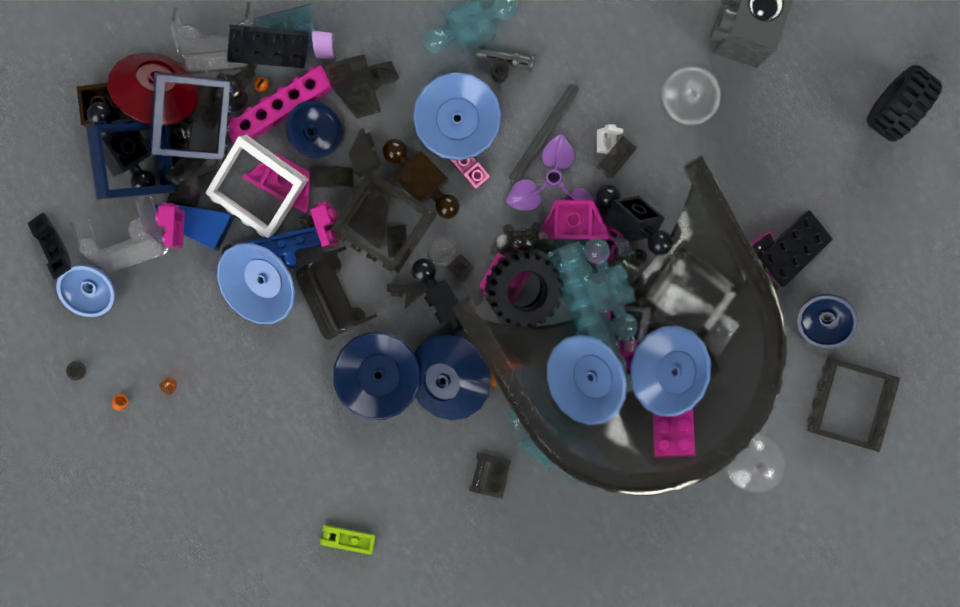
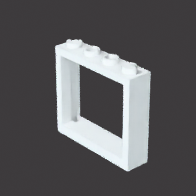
(272, 161)

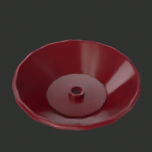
(132, 88)

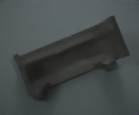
(326, 296)

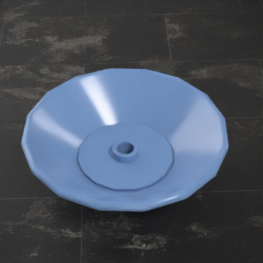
(457, 96)
(255, 283)
(655, 367)
(572, 384)

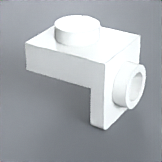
(607, 138)

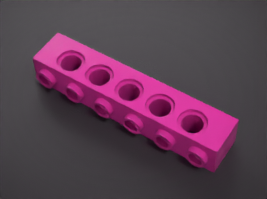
(283, 95)

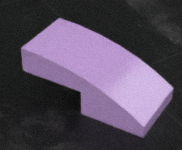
(323, 45)

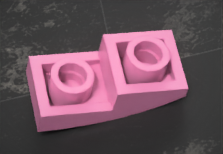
(471, 171)

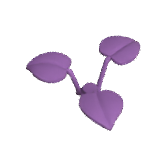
(556, 154)

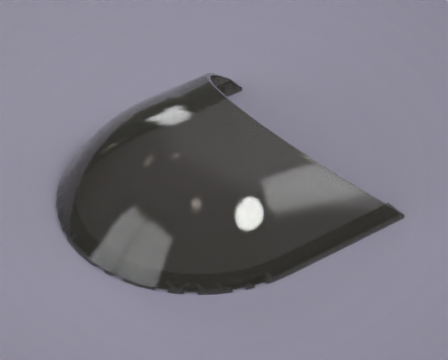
(736, 401)

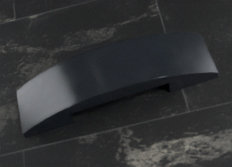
(51, 244)

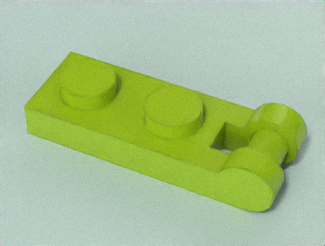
(348, 539)

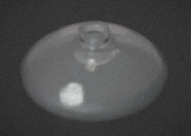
(681, 103)
(745, 471)

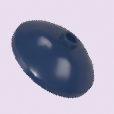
(321, 123)
(827, 331)

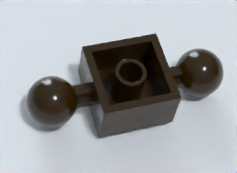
(421, 178)

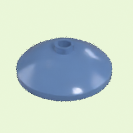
(80, 296)

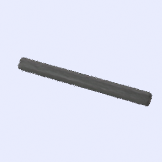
(544, 132)

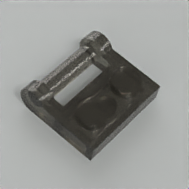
(496, 477)

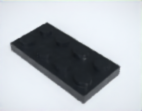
(267, 46)
(795, 248)

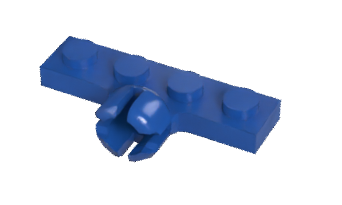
(288, 244)

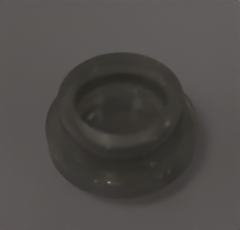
(76, 371)

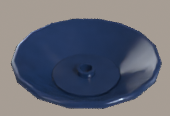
(464, 372)
(356, 376)

